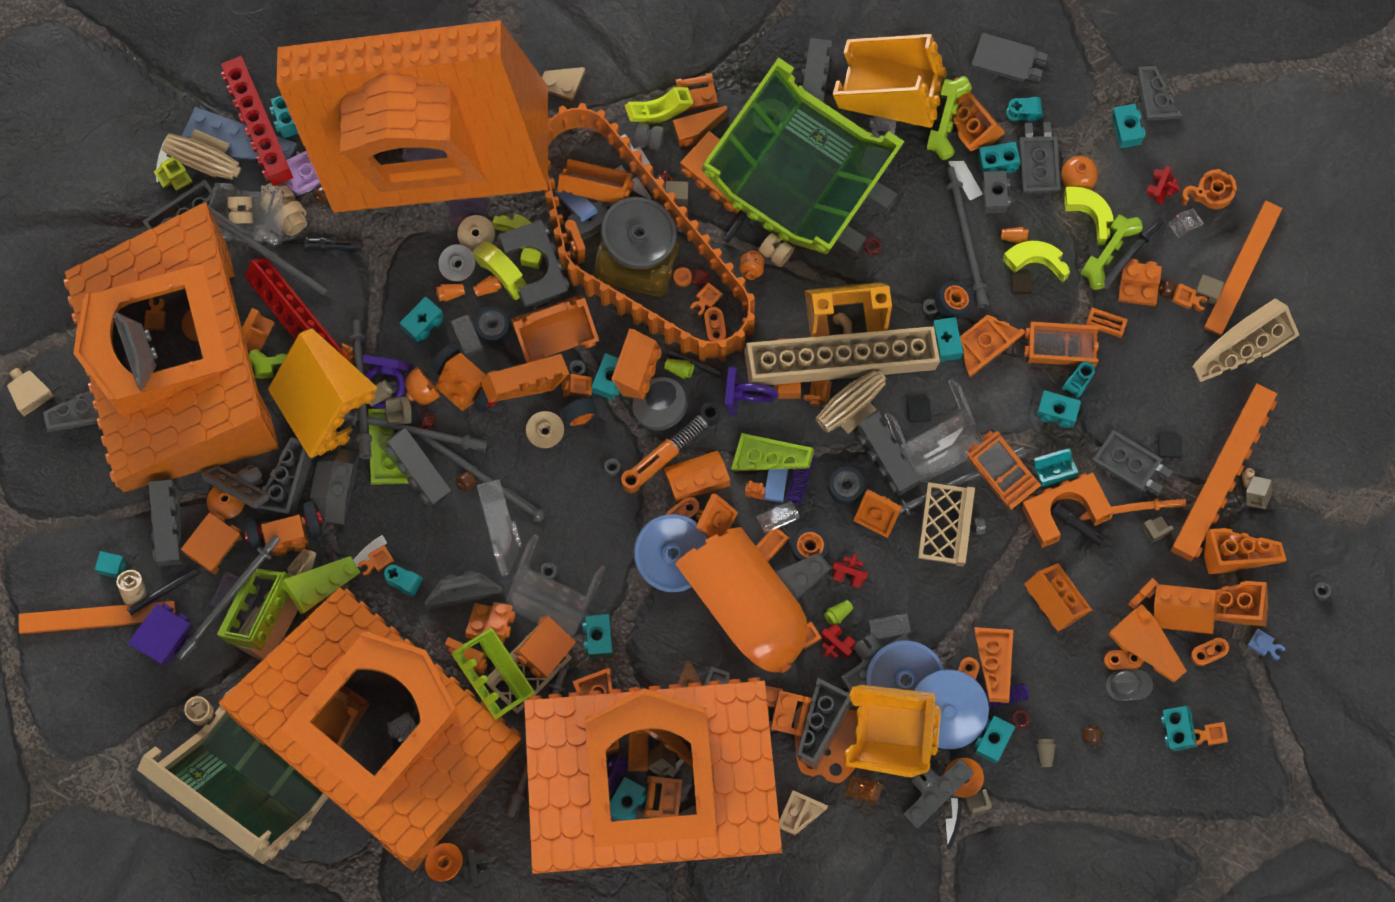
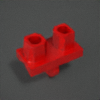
(1166, 186)
(841, 569)
(830, 637)

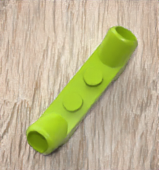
(938, 139)
(1120, 228)
(265, 366)

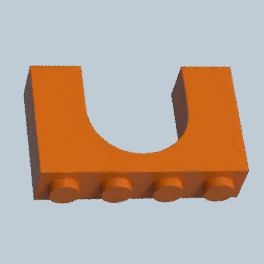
(692, 167)
(1083, 489)

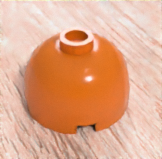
(1079, 172)
(420, 387)

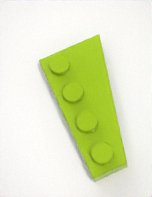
(770, 454)
(381, 467)
(316, 584)

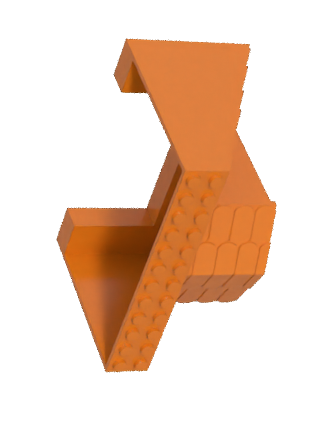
(425, 88)
(186, 413)
(730, 770)
(428, 776)

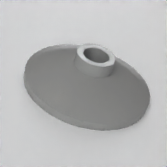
(449, 259)

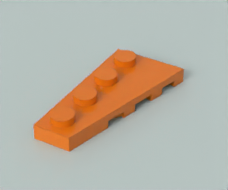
(996, 659)

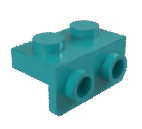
(1055, 467)

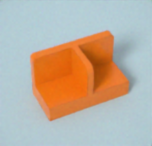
(256, 330)

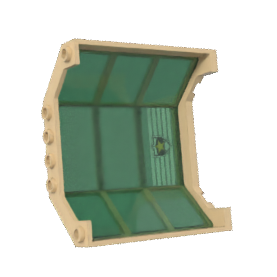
(237, 787)

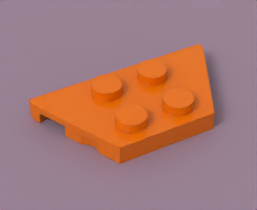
(986, 342)

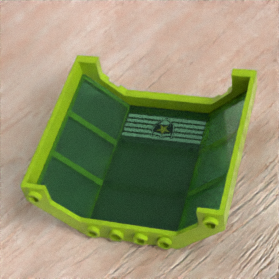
(797, 163)

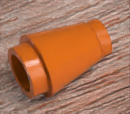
(1015, 235)
(487, 286)
(449, 291)

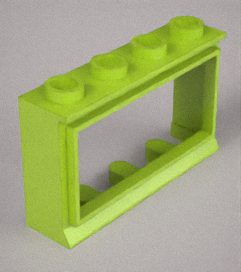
(267, 617)
(505, 666)

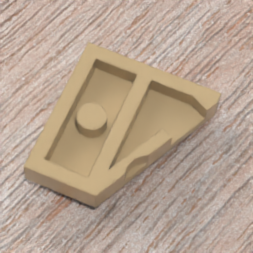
(564, 82)
(800, 812)

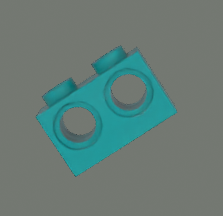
(284, 121)
(997, 154)
(1184, 727)

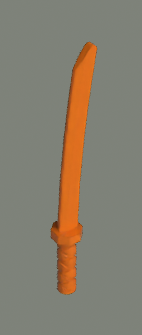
(1156, 504)

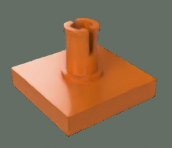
(877, 513)
(716, 517)

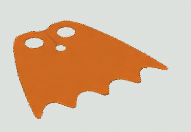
(843, 739)

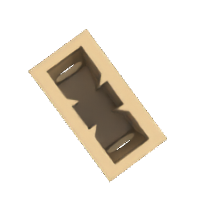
(27, 391)

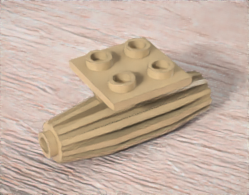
(203, 154)
(852, 403)

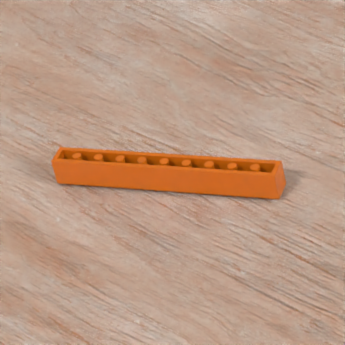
(1223, 473)

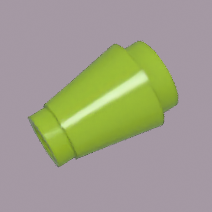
(679, 367)
(837, 613)

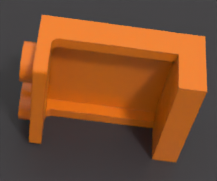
(211, 542)
(544, 648)

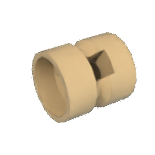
(240, 217)
(775, 249)
(131, 587)
(199, 711)

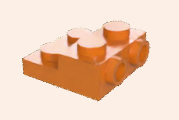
(1140, 283)
(486, 617)
(470, 653)

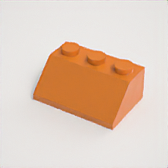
(636, 364)
(697, 476)
(1057, 597)
(1185, 608)

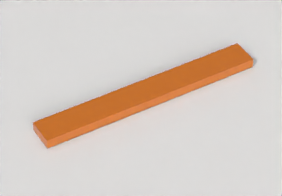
(1243, 268)
(84, 618)

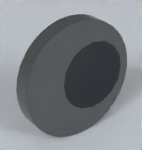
(662, 405)

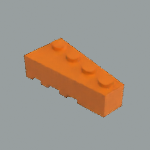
(597, 682)

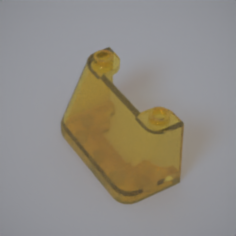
(648, 281)

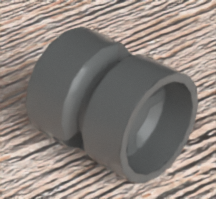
(649, 136)

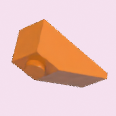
(694, 127)

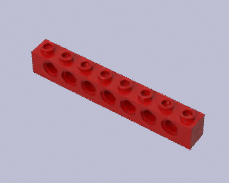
(246, 96)
(284, 301)

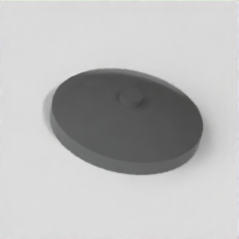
(638, 233)

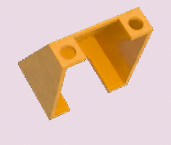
(893, 78)
(875, 300)
(317, 391)

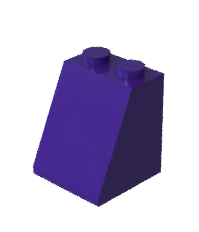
(161, 633)

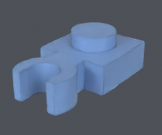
(1262, 644)

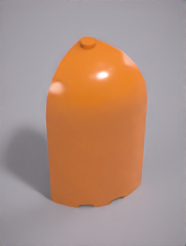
(747, 599)

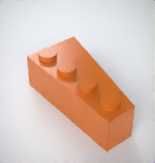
(525, 379)

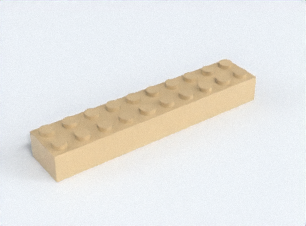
(841, 356)

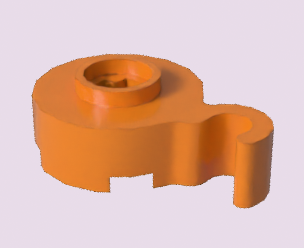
(1205, 191)

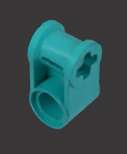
(1025, 109)
(1078, 382)
(405, 581)

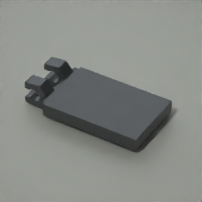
(1008, 58)
(1039, 160)
(1132, 463)

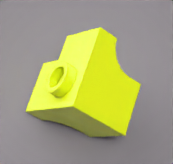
(173, 173)

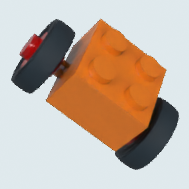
(460, 379)
(289, 530)

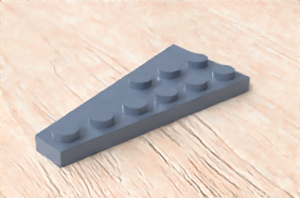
(232, 133)

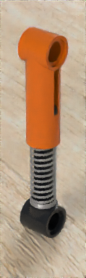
(669, 449)

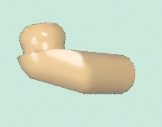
(844, 321)
(1247, 476)

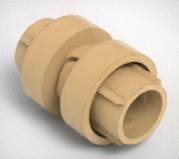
(294, 213)

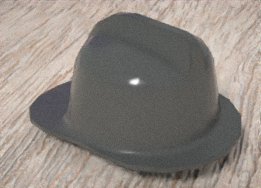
(1129, 685)

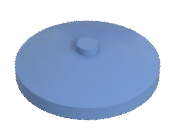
(661, 546)
(902, 665)
(961, 705)

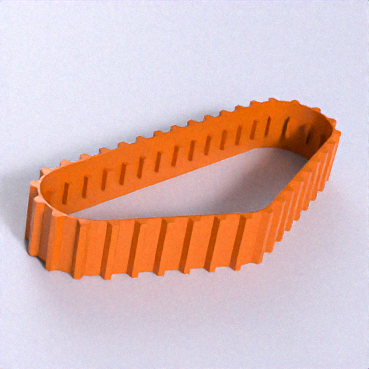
(586, 118)

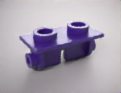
(615, 767)

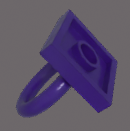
(388, 367)
(735, 392)

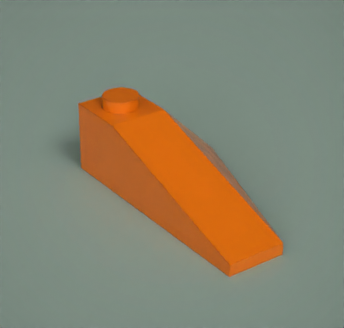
(1243, 603)

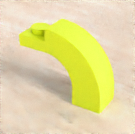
(660, 109)
(1092, 204)
(1036, 252)
(529, 256)
(501, 266)

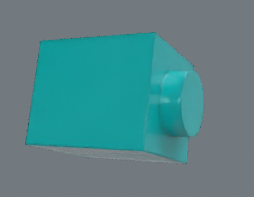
(110, 564)

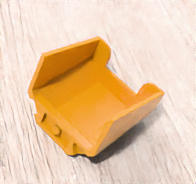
(894, 730)

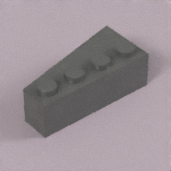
(415, 466)
(286, 482)

